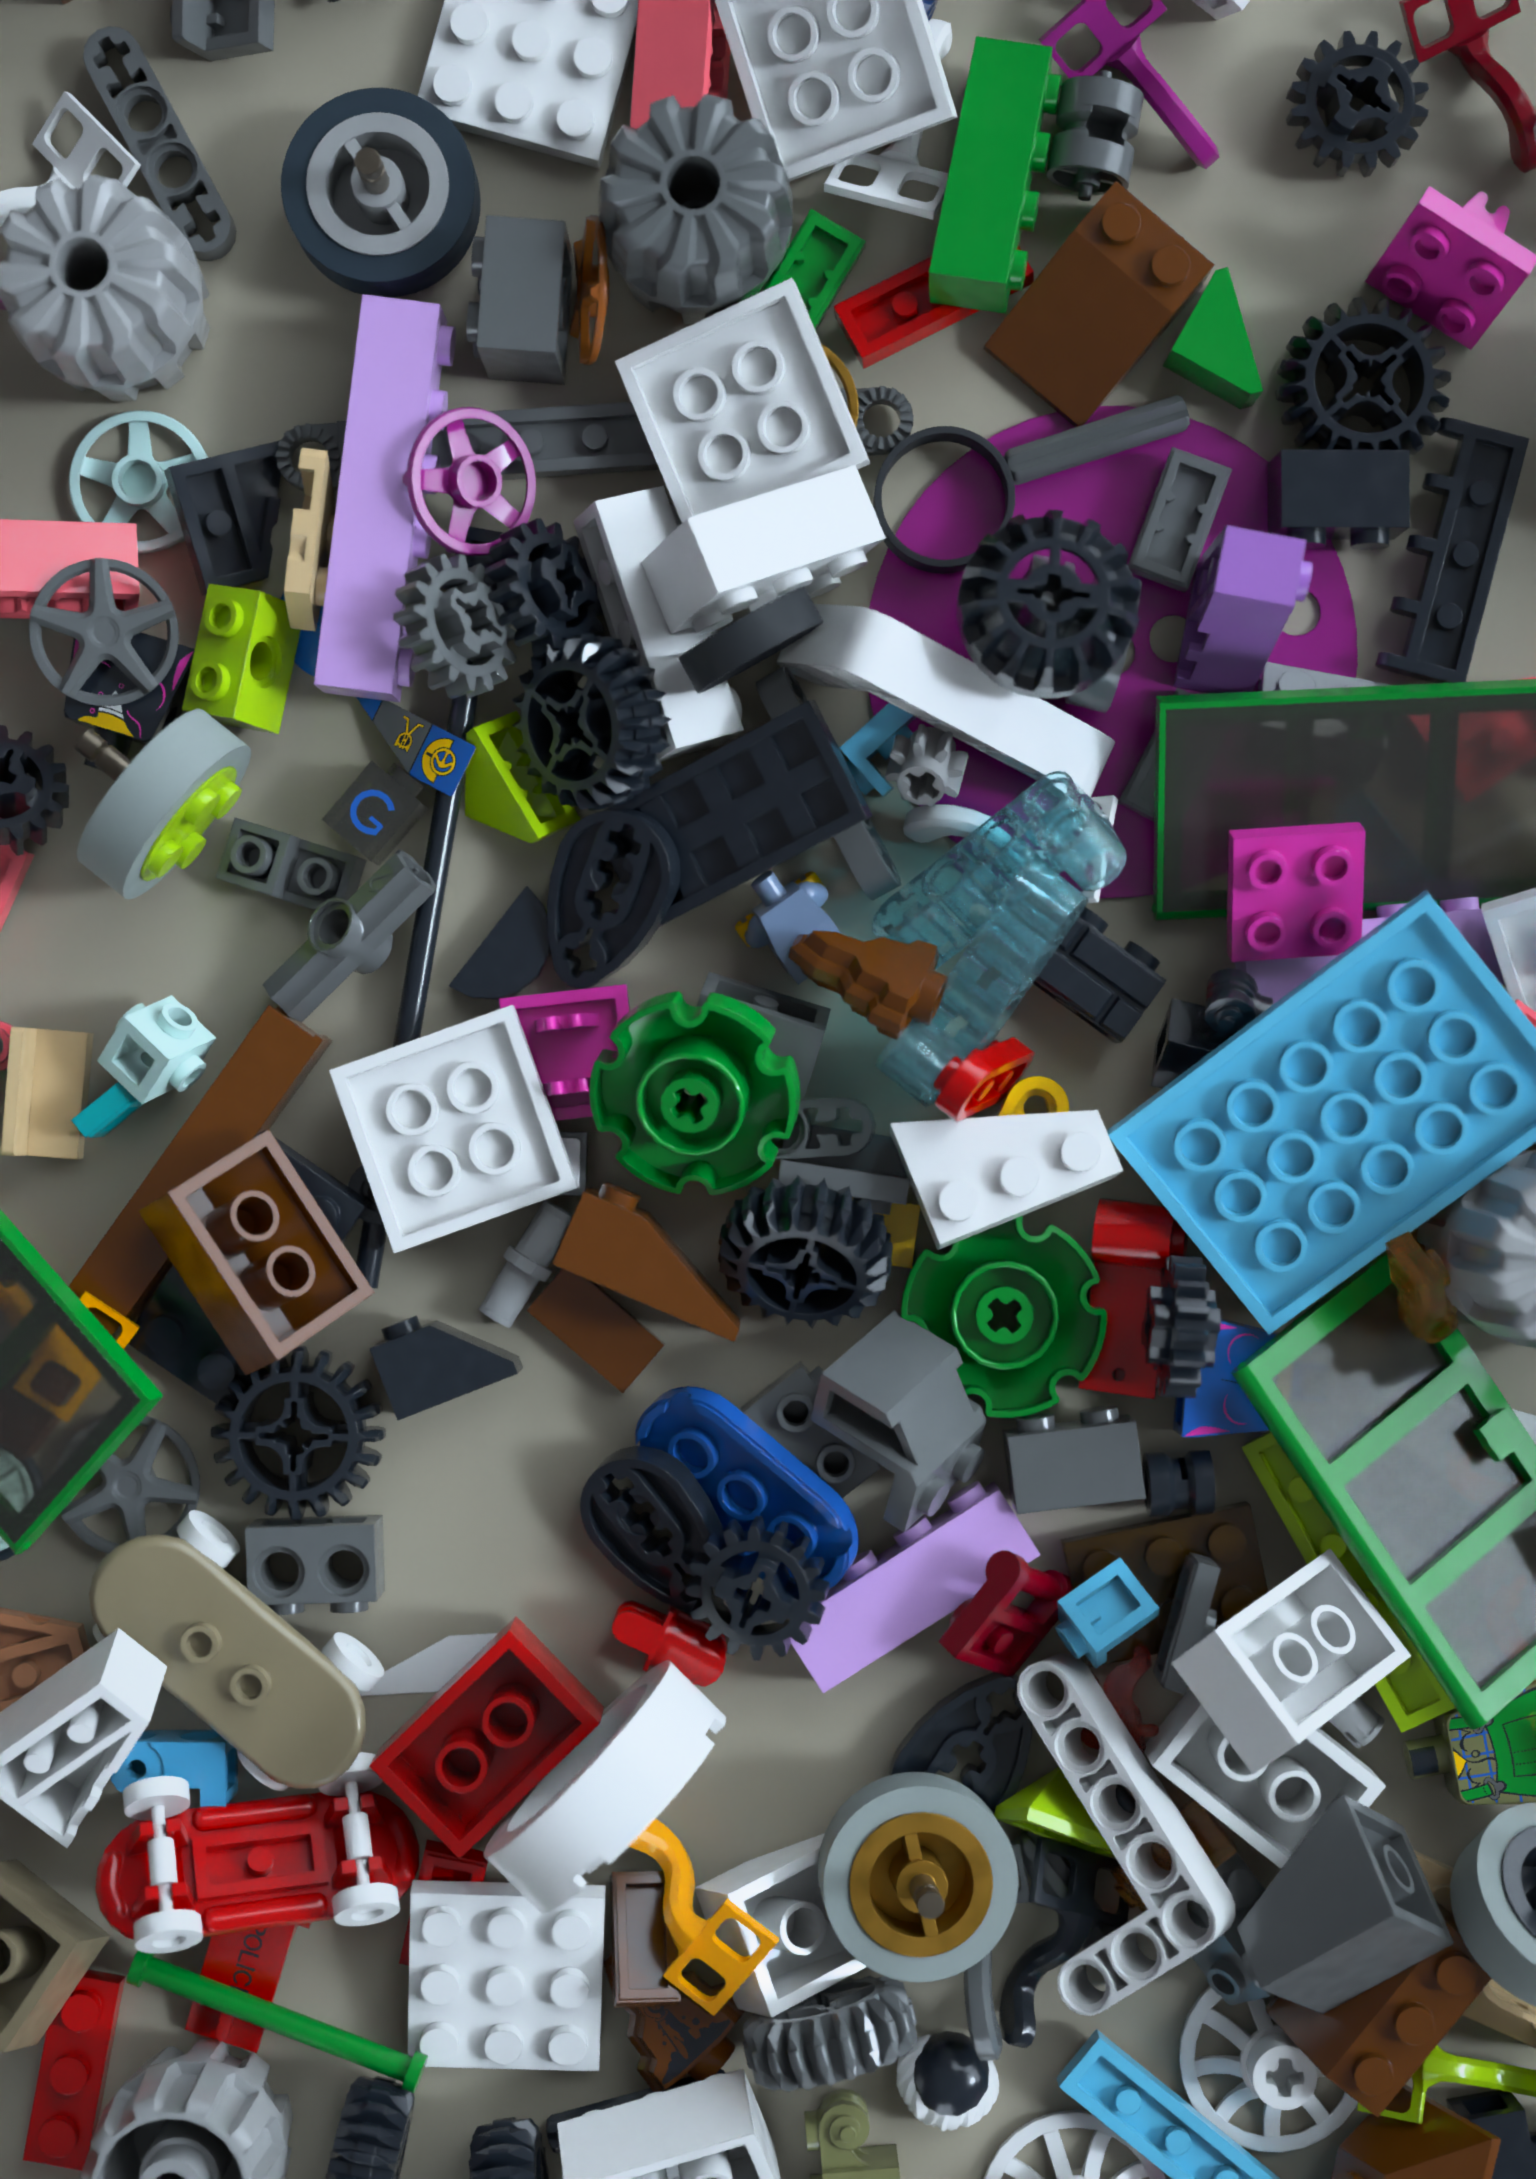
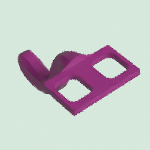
(1123, 51)

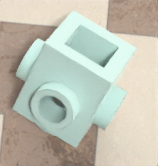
(157, 1049)

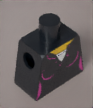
(139, 719)

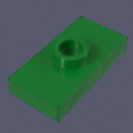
(819, 262)

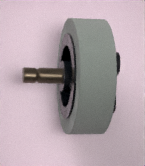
(1497, 1900)

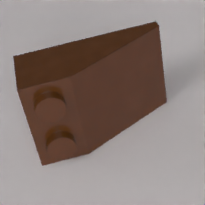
(1099, 305)
(635, 1256)

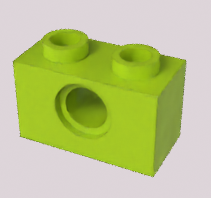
(242, 659)

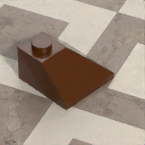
(1399, 2149)

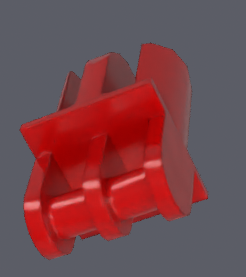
(672, 1638)

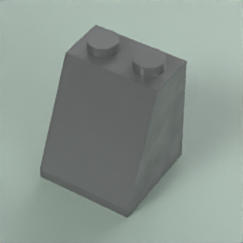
(1342, 1912)

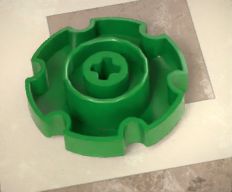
(708, 1051)
(1055, 1325)

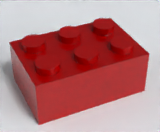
(487, 1737)

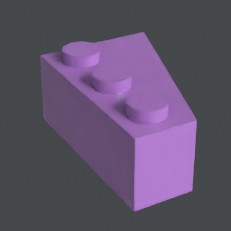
(1239, 608)

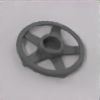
(103, 632)
(132, 1485)

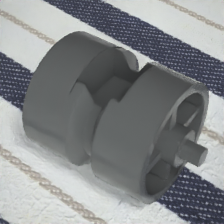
(1096, 123)

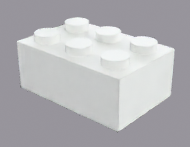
(763, 550)
(1291, 1661)
(1274, 1804)
(674, 2134)

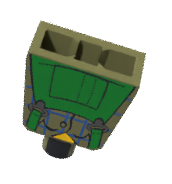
(1484, 1763)

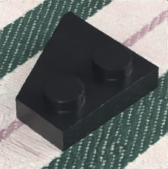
(228, 514)

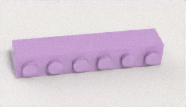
(374, 524)

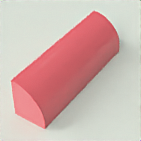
(679, 54)
(40, 549)

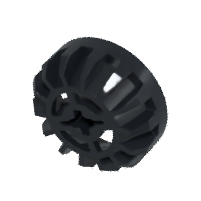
(1029, 655)

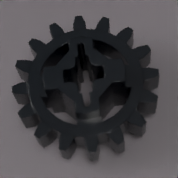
(1380, 120)
(548, 593)
(23, 807)
(1180, 1327)
(729, 1576)

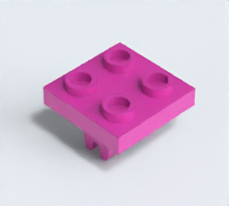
(1453, 265)
(1294, 891)
(566, 1038)

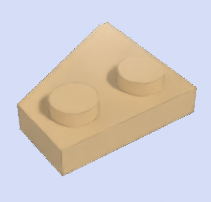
(310, 542)

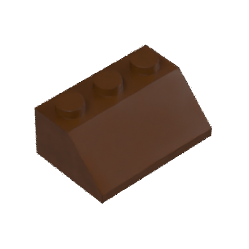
(257, 1253)
(1388, 2031)

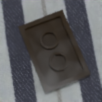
(1156, 1557)

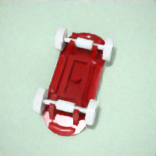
(254, 1861)

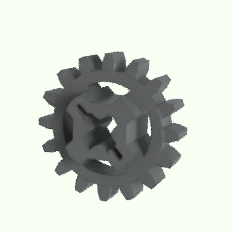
(454, 626)

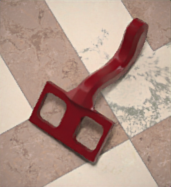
(1469, 42)

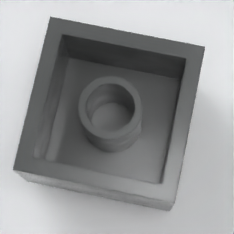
(524, 299)

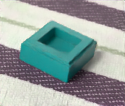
(106, 1112)

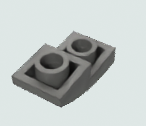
(287, 866)

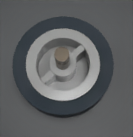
(381, 192)

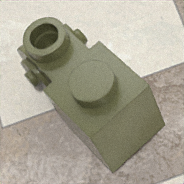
(839, 2131)

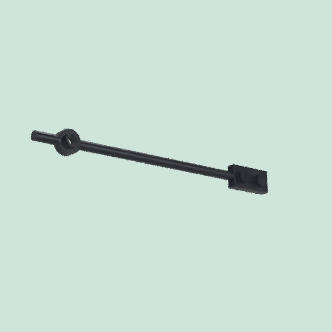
(423, 935)

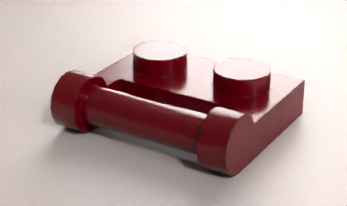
(998, 1633)

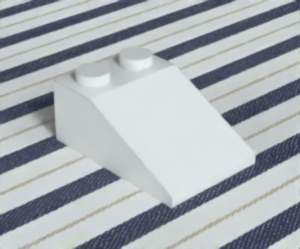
(786, 1899)

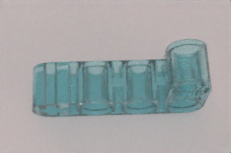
(962, 887)
(987, 979)

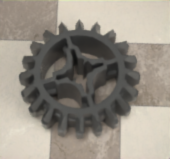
(832, 2035)

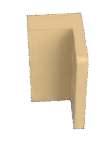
(45, 1092)

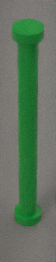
(278, 2019)

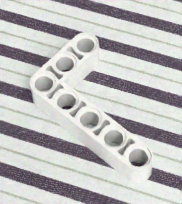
(882, 656)
(1127, 1836)

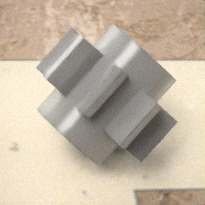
(926, 765)

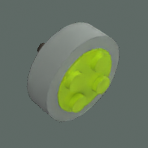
(160, 800)

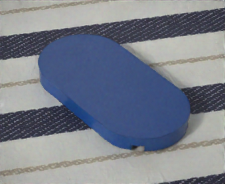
(751, 1474)

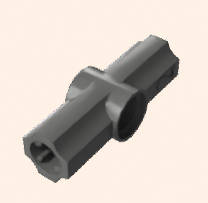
(350, 936)

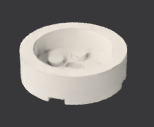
(606, 1788)

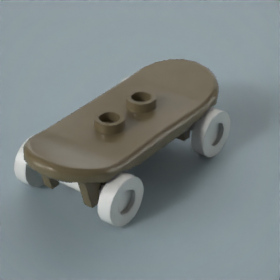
(234, 1658)

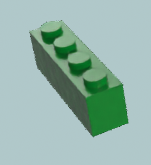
(991, 175)

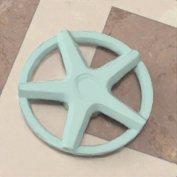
(136, 477)

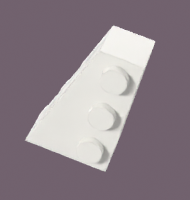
(1000, 1166)
(76, 1733)

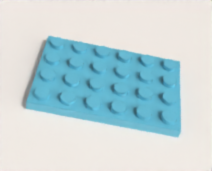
(1342, 1114)

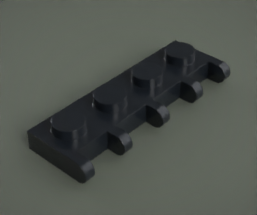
(1459, 554)

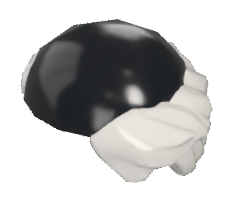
(946, 2081)

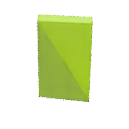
(502, 792)
(1055, 1812)

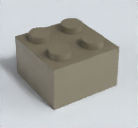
(42, 1954)

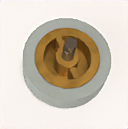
(917, 1877)

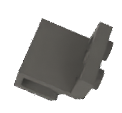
(907, 1411)

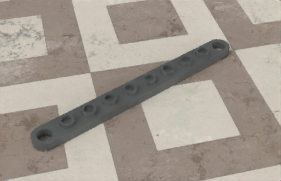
(570, 438)

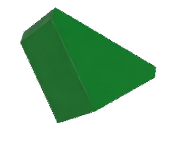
(1216, 348)

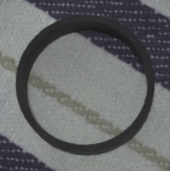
(930, 435)
(750, 639)

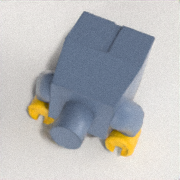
(784, 916)

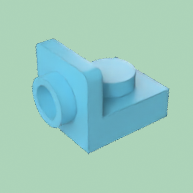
(872, 738)
(1104, 1612)

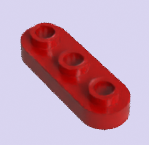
(981, 1078)

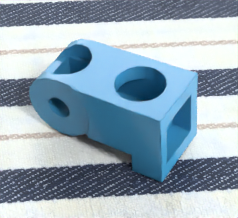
(194, 1755)

